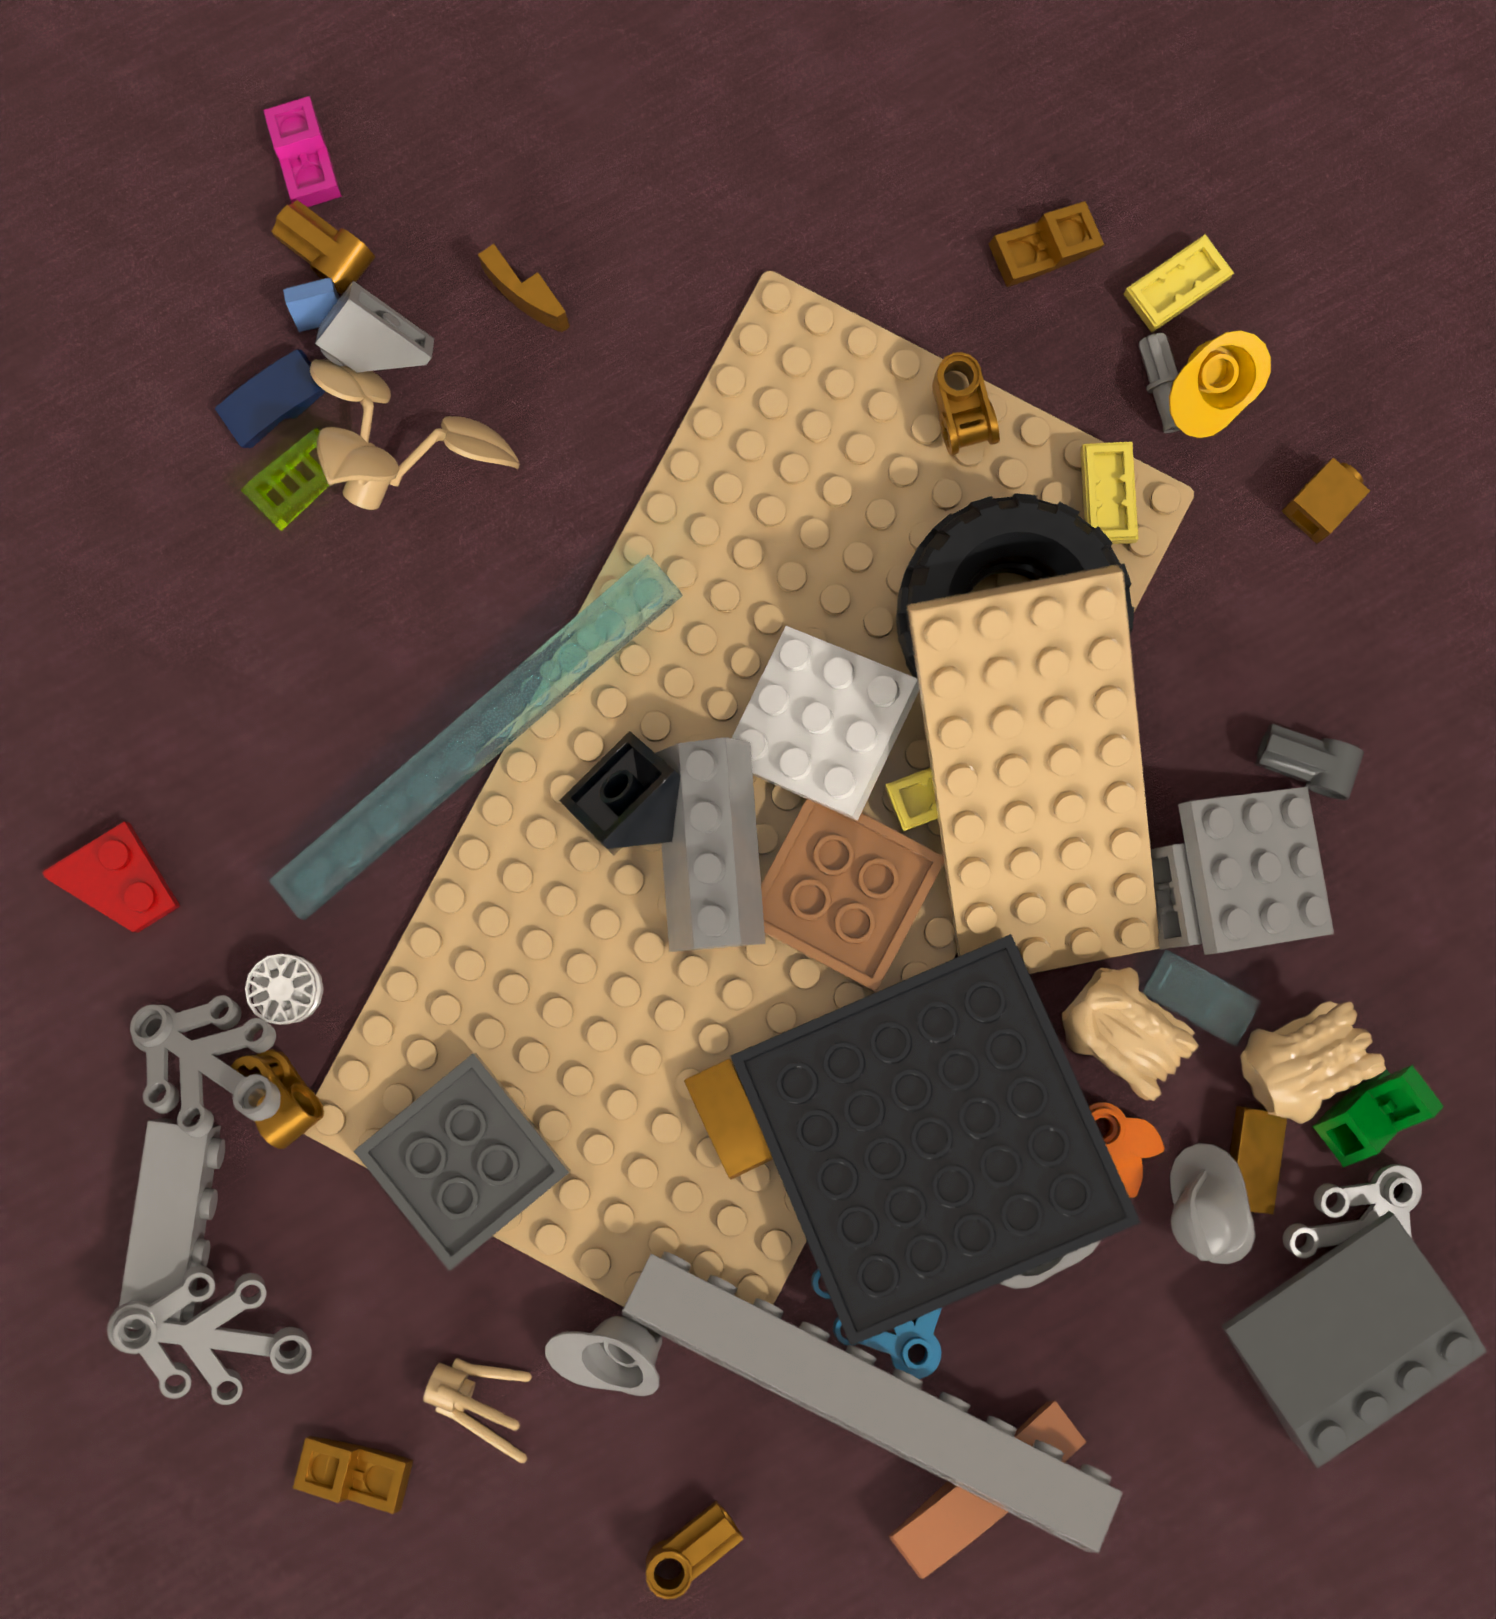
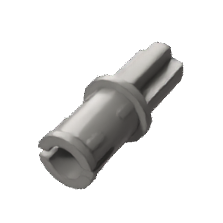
(1161, 374)

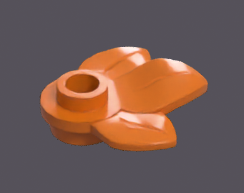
(1128, 1143)

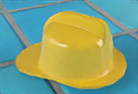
(1219, 383)

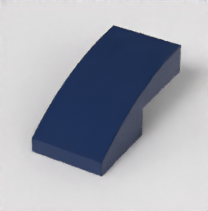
(270, 397)

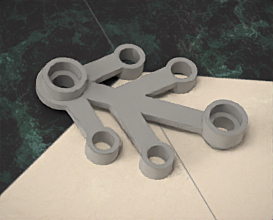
(199, 1058)
(1377, 1193)
(203, 1334)

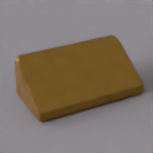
(1258, 1152)

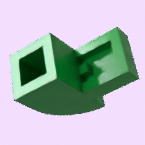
(1375, 1112)

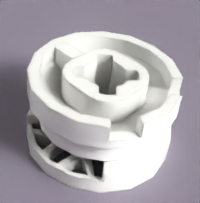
(284, 989)

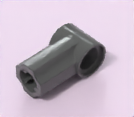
(1323, 764)

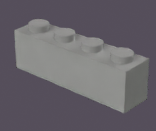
(171, 1214)

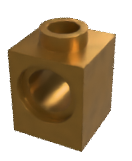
(1326, 499)

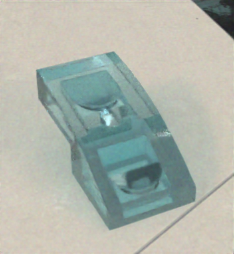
(1201, 997)

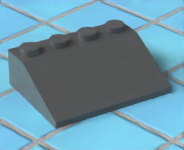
(1353, 1339)

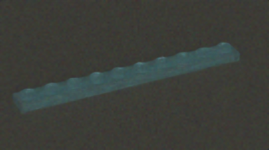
(475, 738)

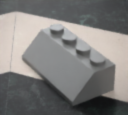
(714, 848)

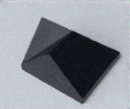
(627, 797)

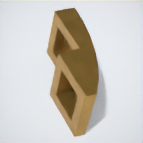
(1046, 245)
(529, 296)
(728, 1118)
(353, 1473)

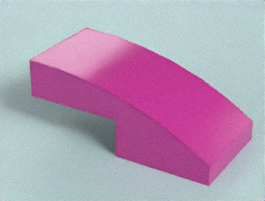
(302, 152)

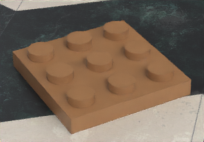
(846, 891)

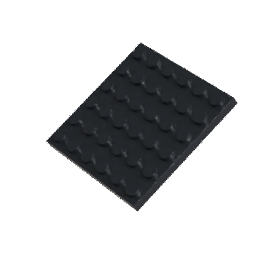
(933, 1140)

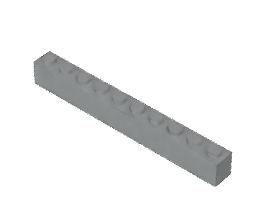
(873, 1403)

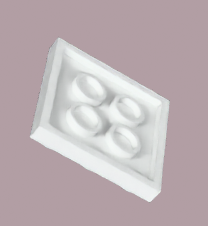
(824, 721)

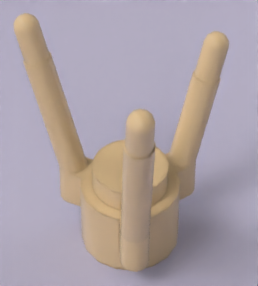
(452, 1392)

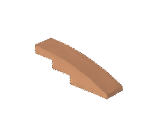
(958, 1517)

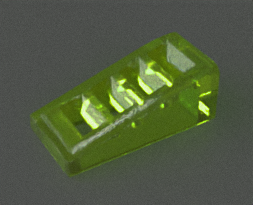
(272, 474)

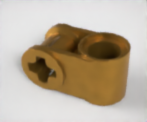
(966, 413)
(298, 1103)

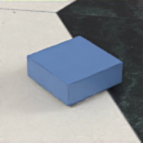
(310, 302)

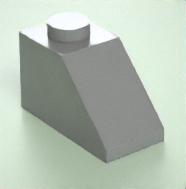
(371, 335)

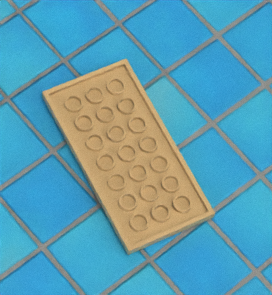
(1038, 768)

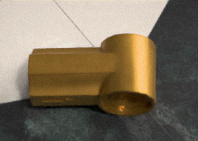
(327, 250)
(695, 1547)

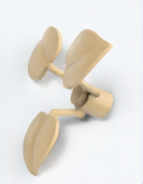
(372, 469)

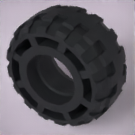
(1001, 537)

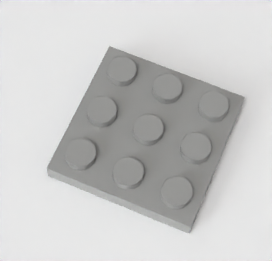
(1255, 869)

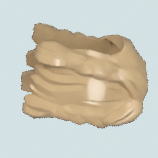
(1127, 1031)
(1309, 1061)

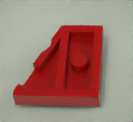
(116, 879)

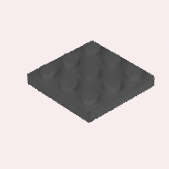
(462, 1161)

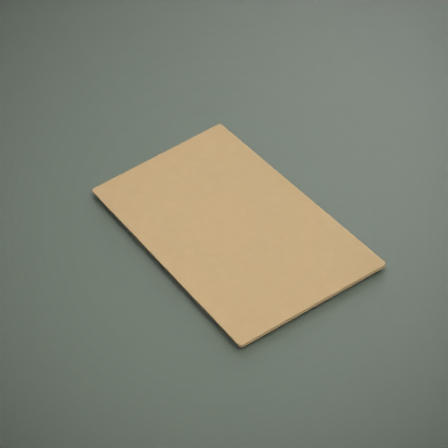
(550, 958)

